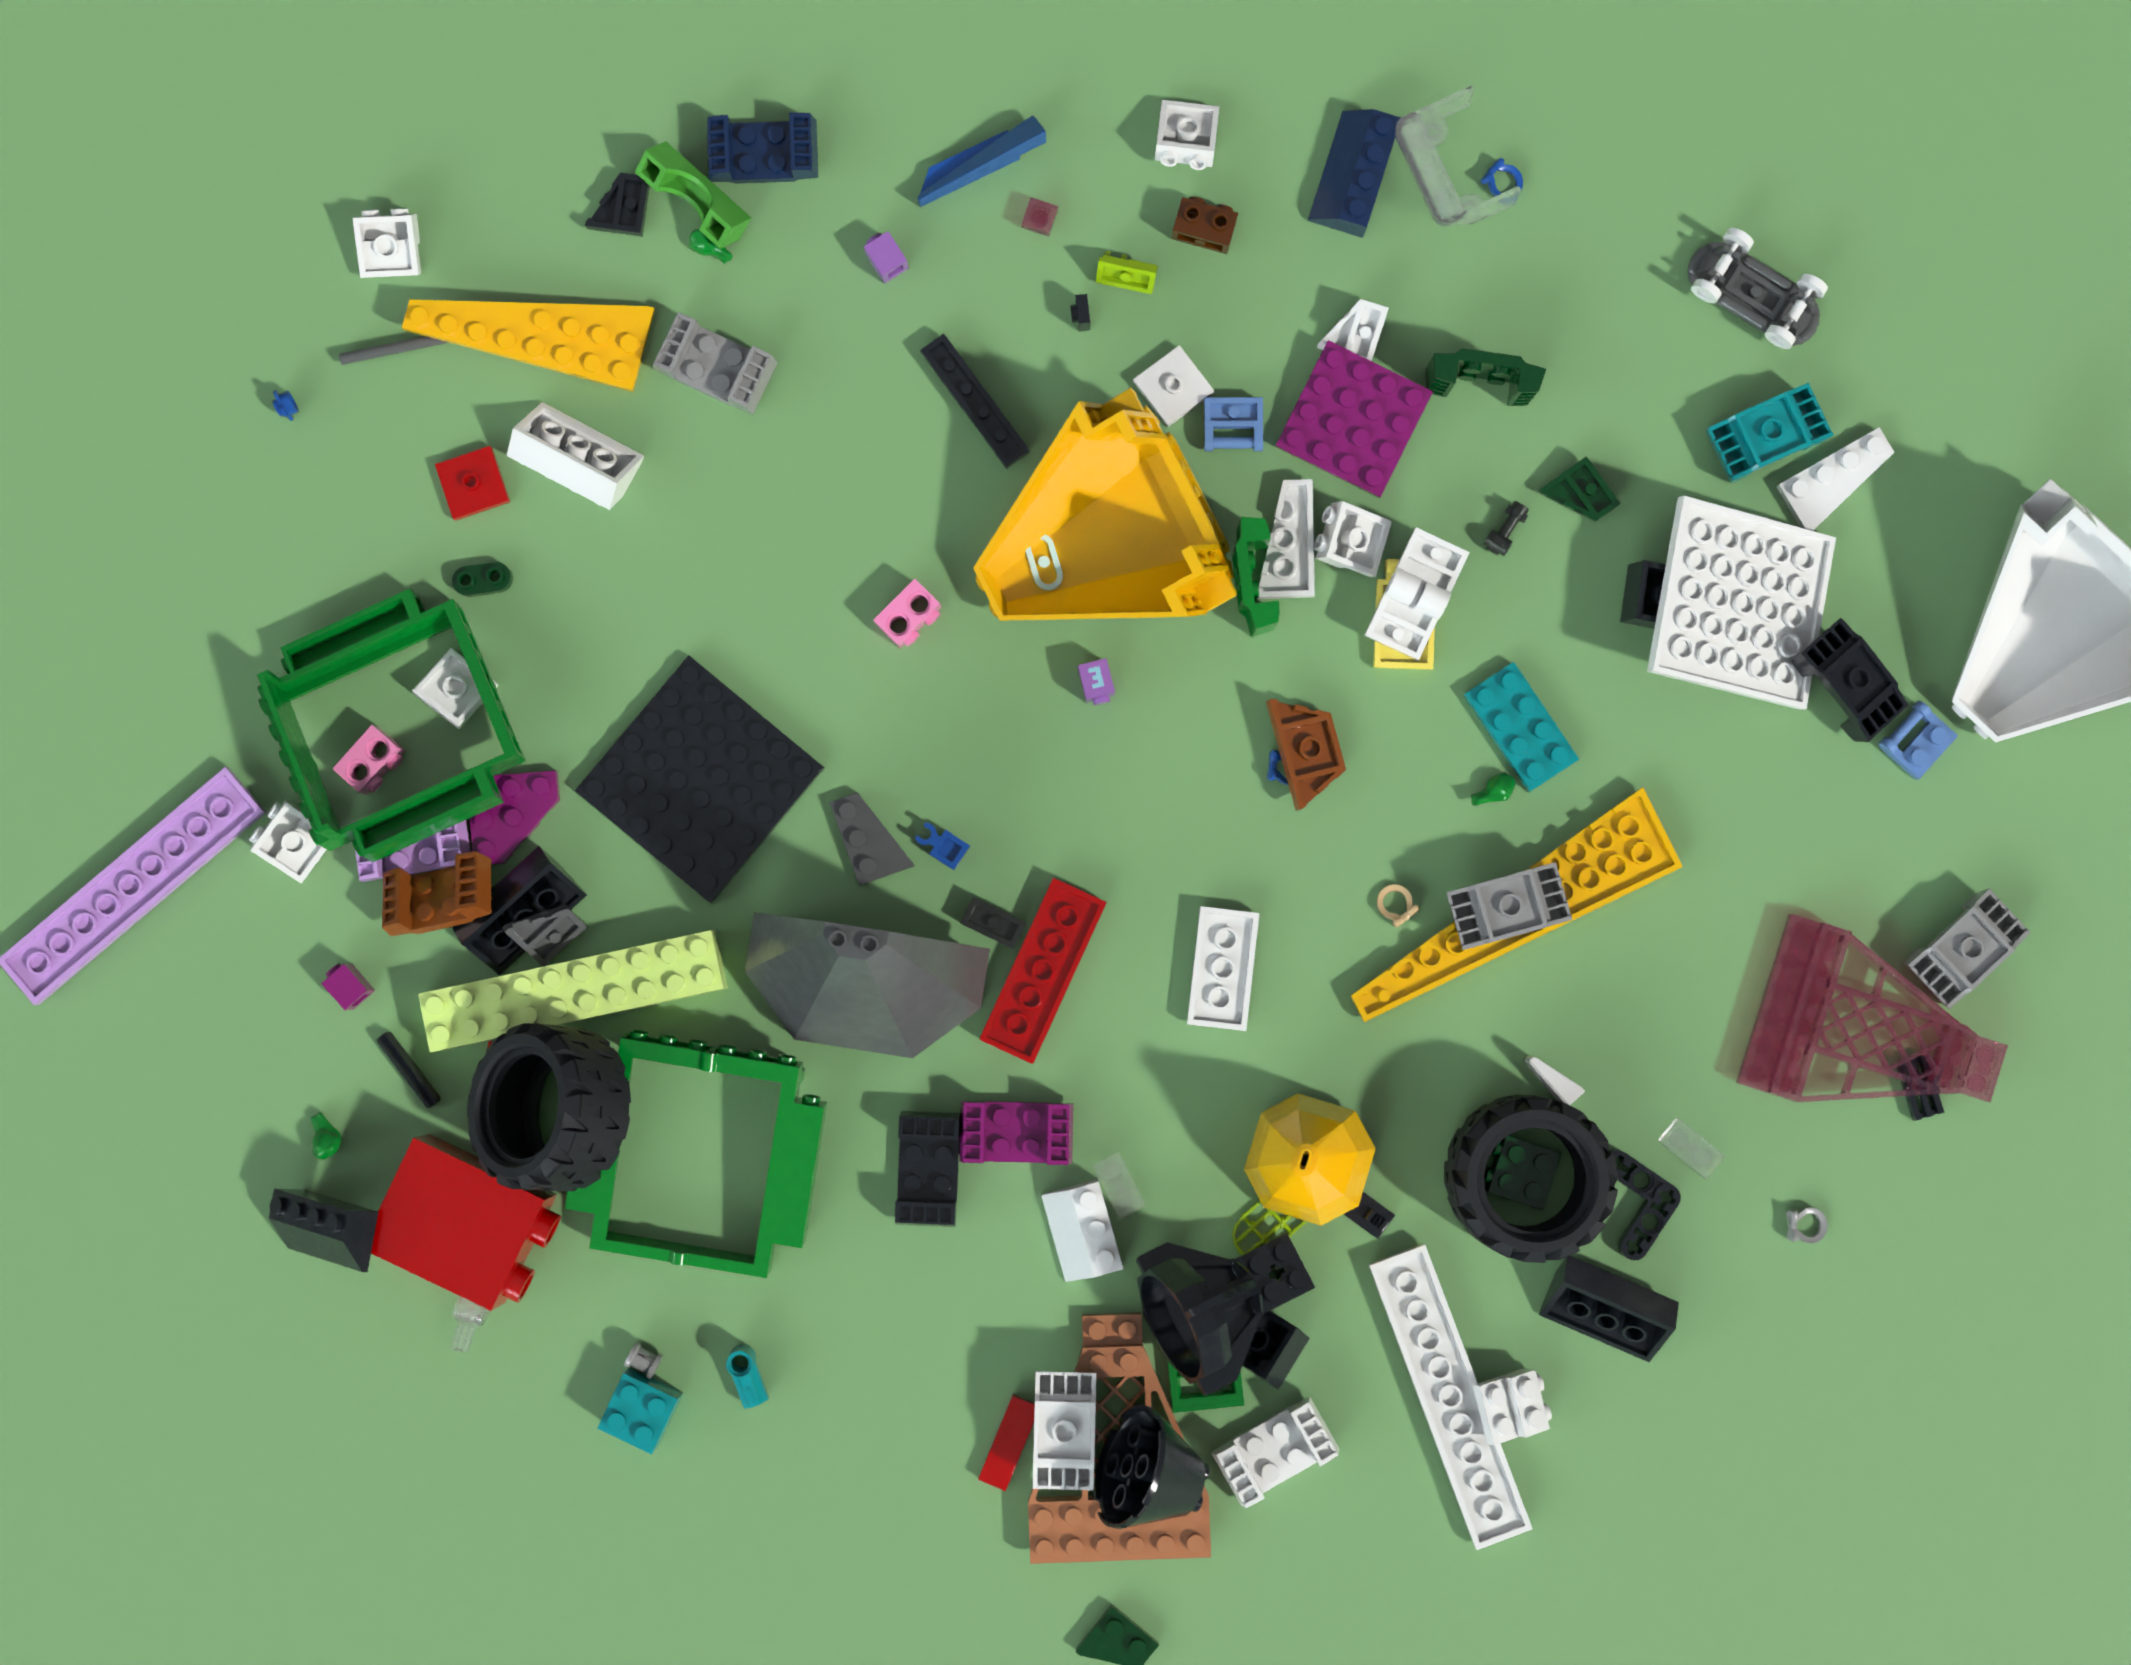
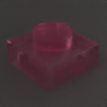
(1039, 216)

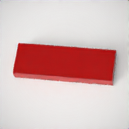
(1008, 1443)

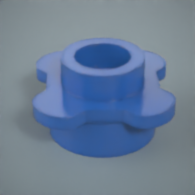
(285, 404)

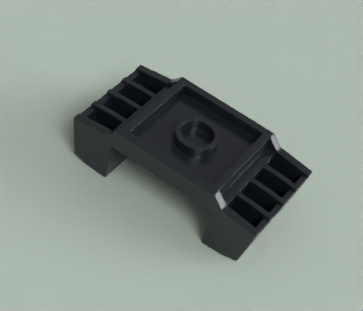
(1853, 679)
(928, 1169)

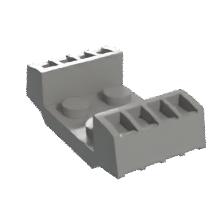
(714, 364)
(1509, 906)
(1968, 948)

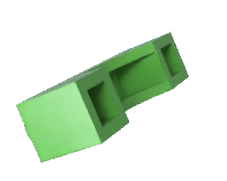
(670, 172)

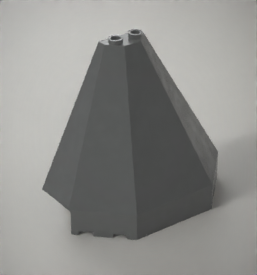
(863, 983)

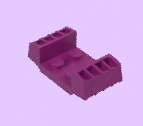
(1016, 1132)

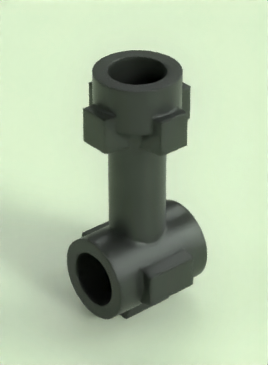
(1498, 541)

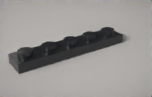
(975, 401)

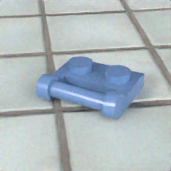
(1233, 414)
(1924, 747)

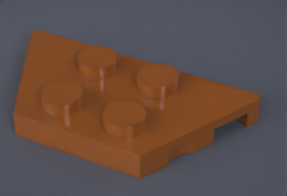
(1306, 748)

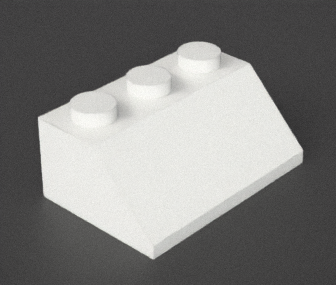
(1082, 1231)

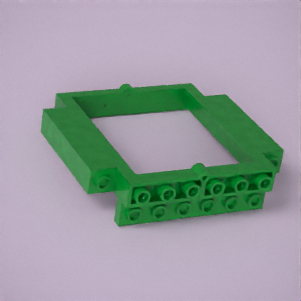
(344, 650)
(790, 1166)

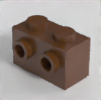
(1204, 224)

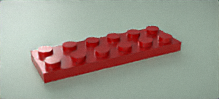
(1042, 971)

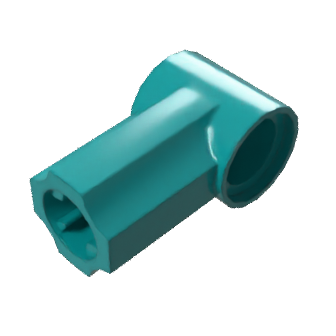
(748, 1378)

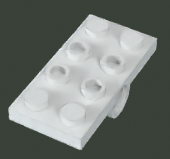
(1416, 593)

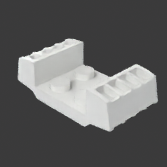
(1064, 1430)
(1275, 1451)

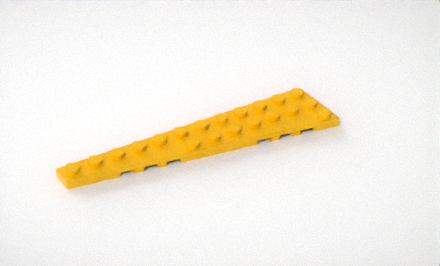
(1595, 867)

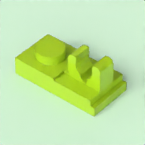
(1126, 273)

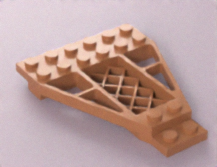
(1068, 1526)

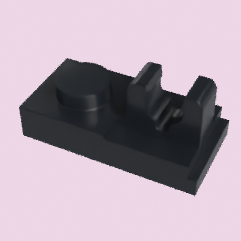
(1371, 1216)

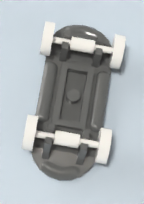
(1754, 291)

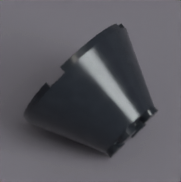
(1147, 1472)

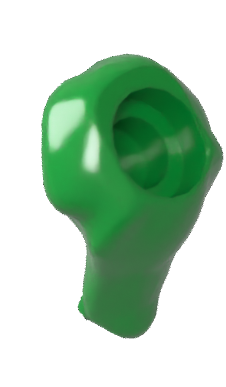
(702, 245)
(1497, 789)
(326, 1138)

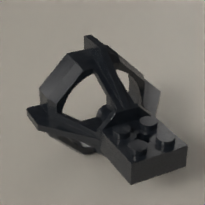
(1211, 1305)

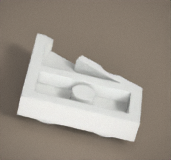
(1359, 329)

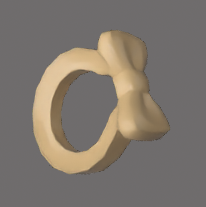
(1397, 919)

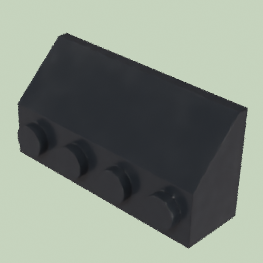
(528, 889)
(324, 1227)
(1610, 1308)

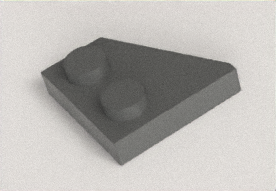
(546, 932)

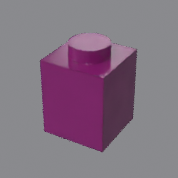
(347, 986)

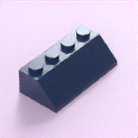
(1354, 170)

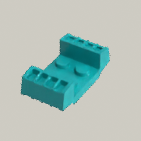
(1769, 432)

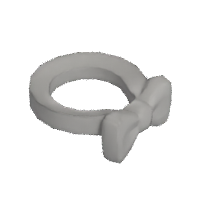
(1794, 1216)

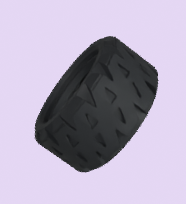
(507, 1102)
(1590, 1198)

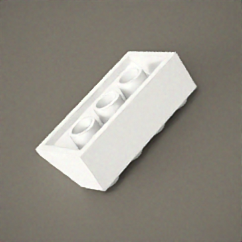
(574, 455)

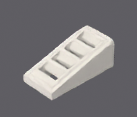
(1559, 1085)

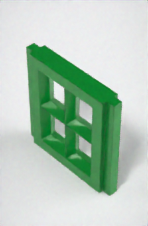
(1198, 1401)

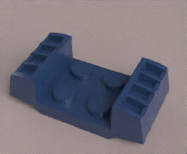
(762, 150)

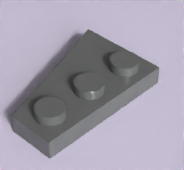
(867, 841)

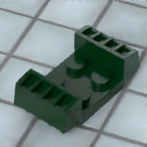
(1494, 367)

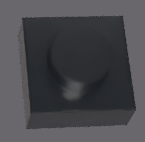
(1080, 312)

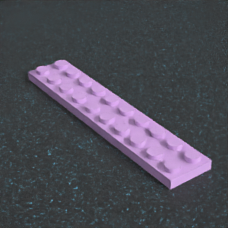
(131, 886)

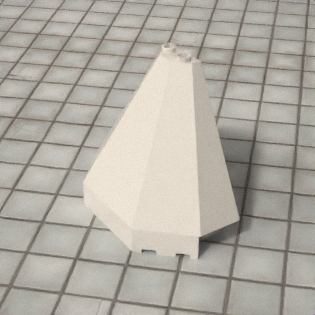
(2052, 624)

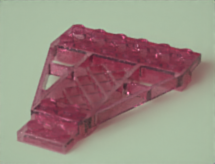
(1796, 1009)

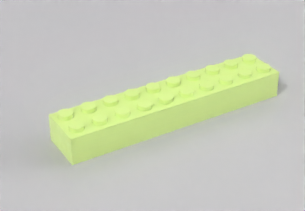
(573, 990)

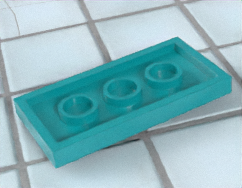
(1521, 727)

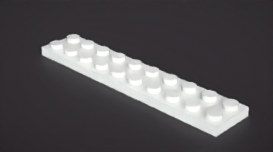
(1447, 1396)

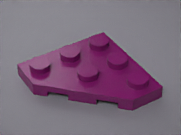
(507, 825)

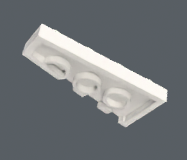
(1825, 485)
(1290, 553)

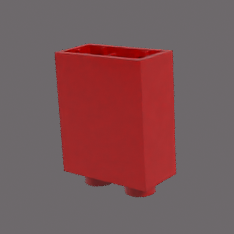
(461, 1225)

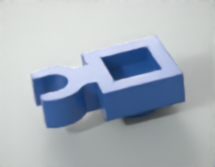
(946, 847)

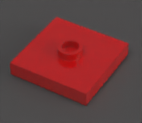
(472, 483)

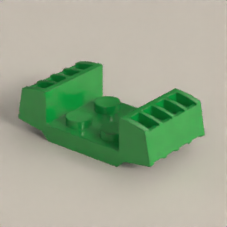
(1251, 536)

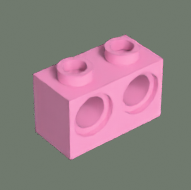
(902, 609)
(364, 753)

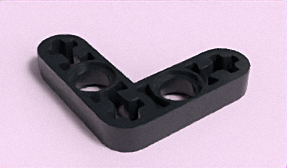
(1651, 1195)

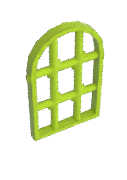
(1252, 1227)

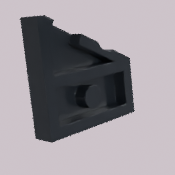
(623, 207)

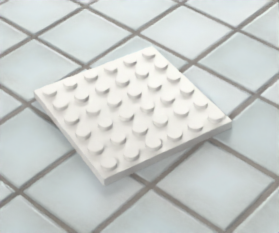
(1740, 602)

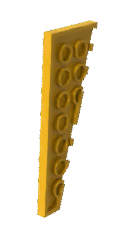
(572, 339)

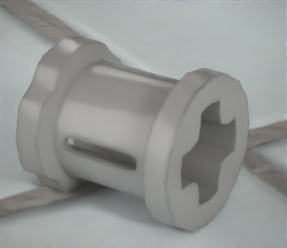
(643, 1360)

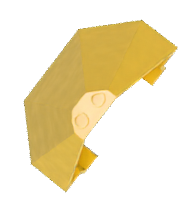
(1122, 522)

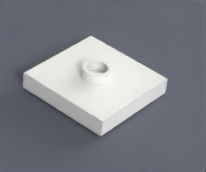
(1173, 386)
(450, 689)

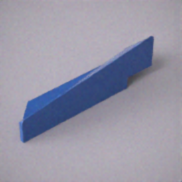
(981, 160)

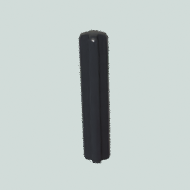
(408, 1069)

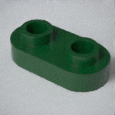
(481, 579)

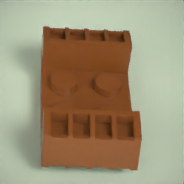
(437, 897)

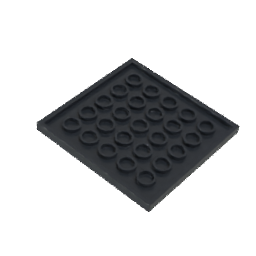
(700, 779)

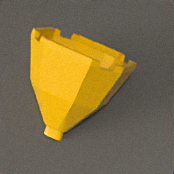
(1336, 1164)

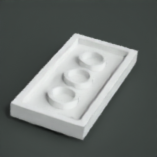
(1223, 968)

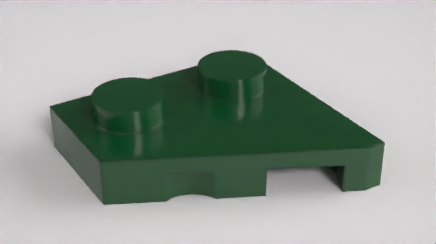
(1582, 491)

